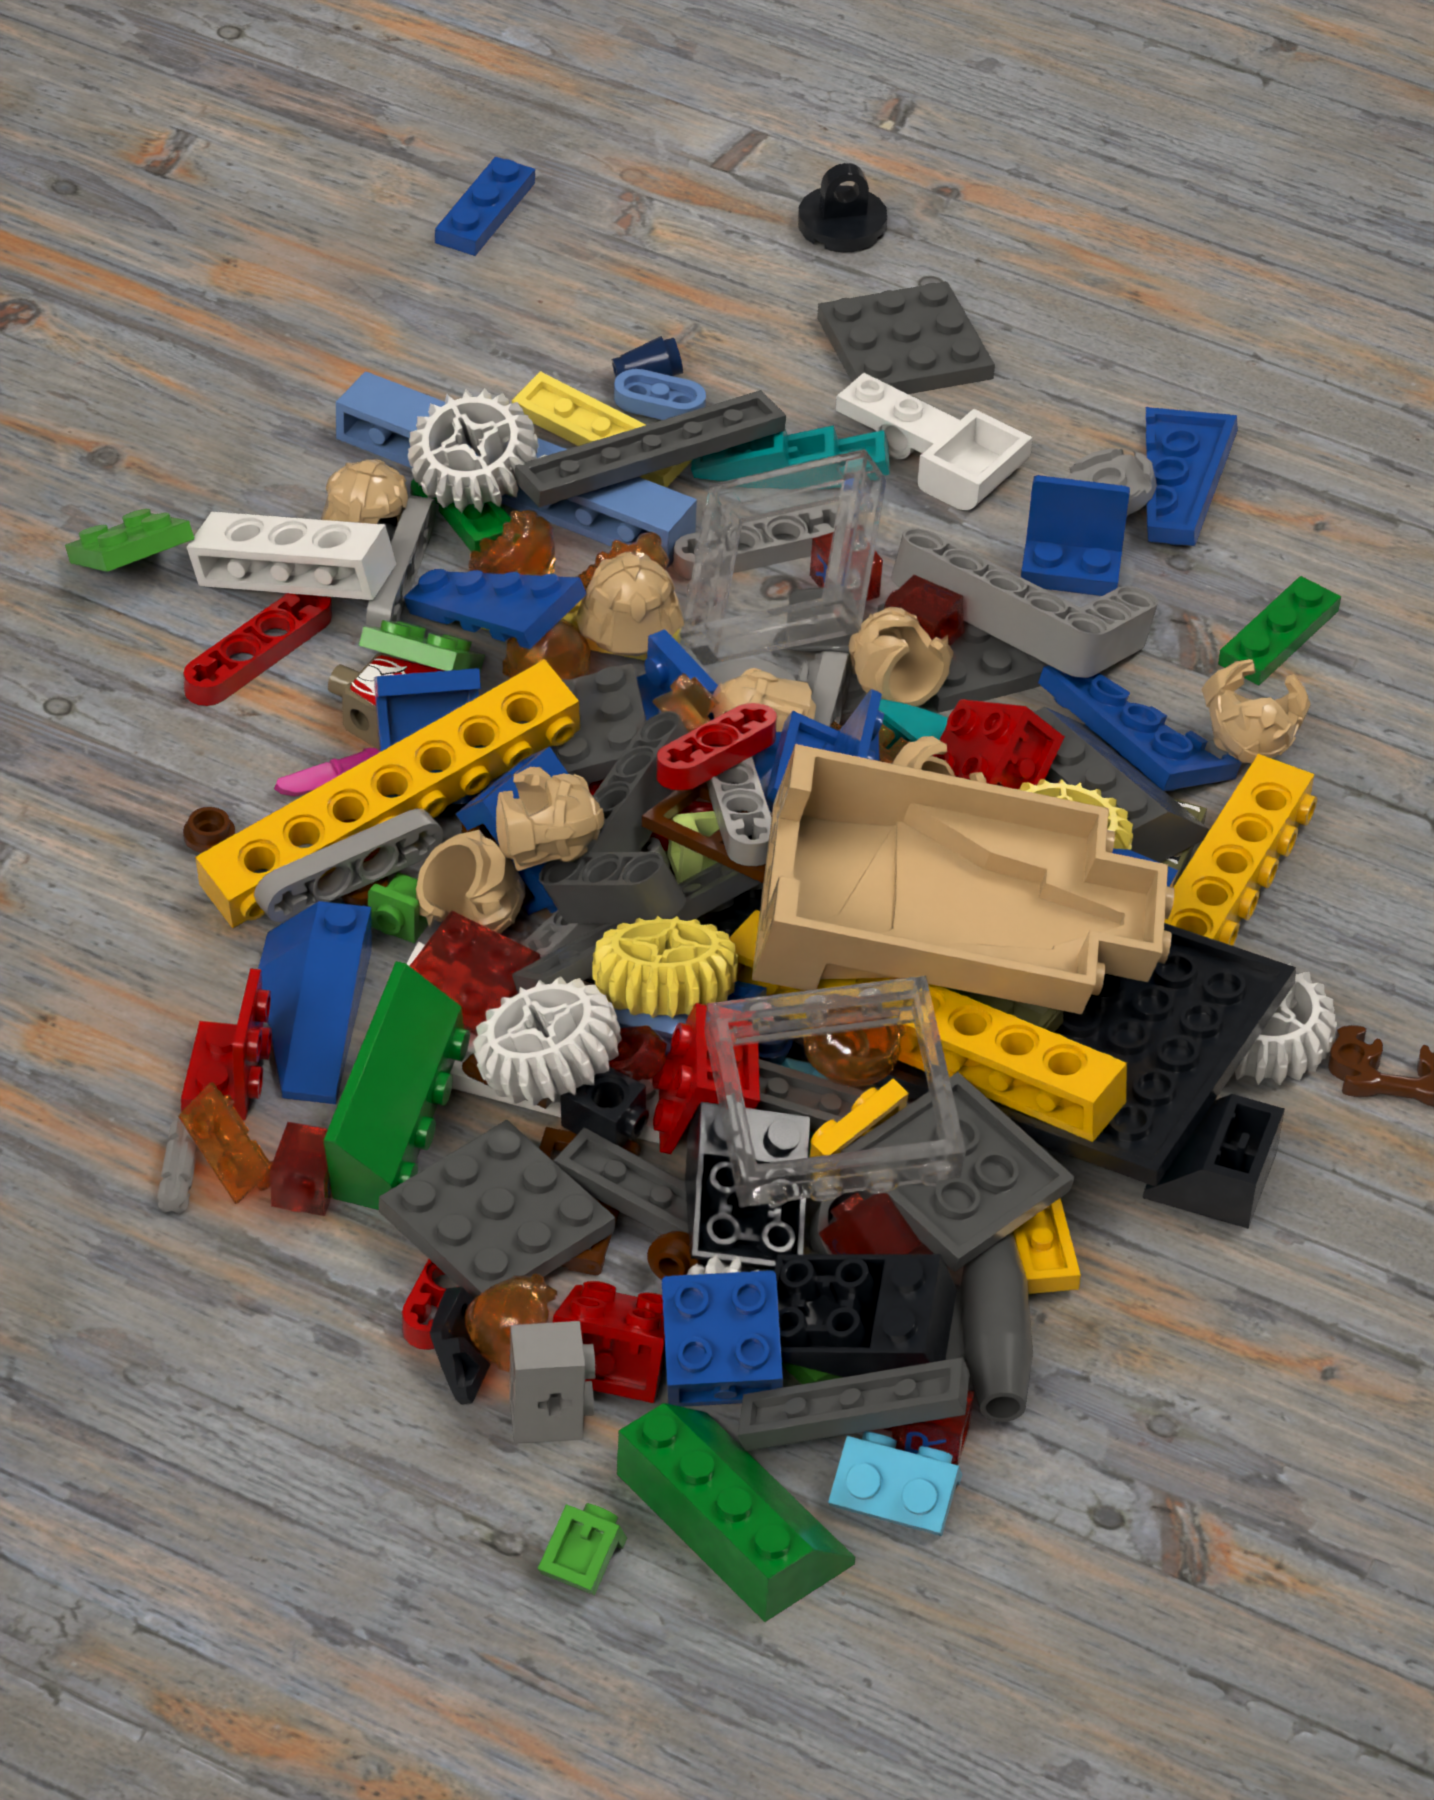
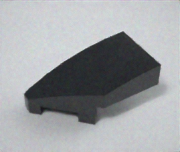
(456, 1352)

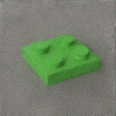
(134, 539)
(409, 643)

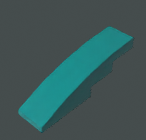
(788, 450)

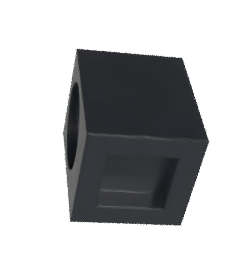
(609, 1107)

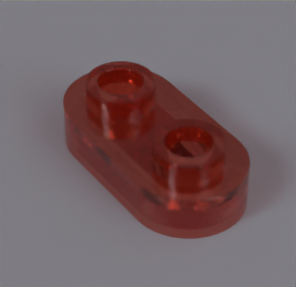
(639, 1053)

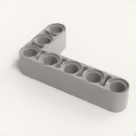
(1027, 616)

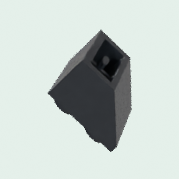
(1224, 1162)

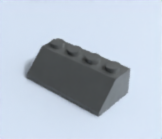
(1159, 822)

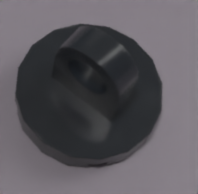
(843, 215)

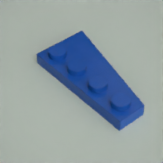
(1187, 463)
(501, 603)
(1139, 732)

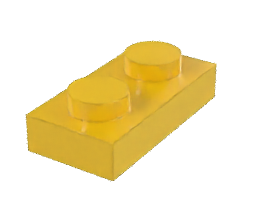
(866, 1113)
(1048, 1251)

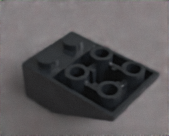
(713, 1208)
(863, 1311)

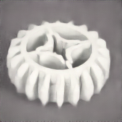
(451, 469)
(1295, 1036)
(547, 1041)

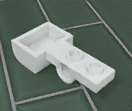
(958, 457)

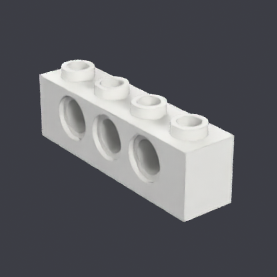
(292, 555)

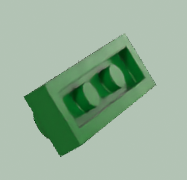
(1281, 628)

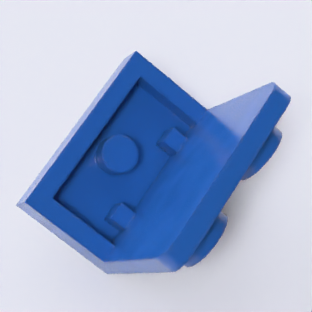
(852, 738)

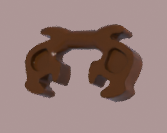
(1359, 1063)

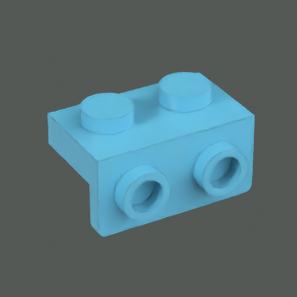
(895, 1483)

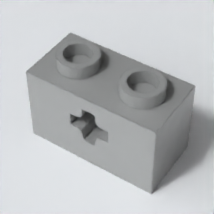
(549, 1381)

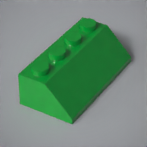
(394, 1089)
(728, 1508)

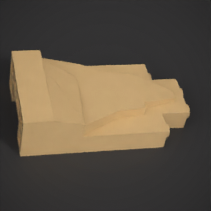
(951, 882)

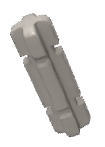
(177, 1169)

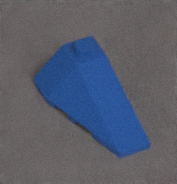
(316, 984)

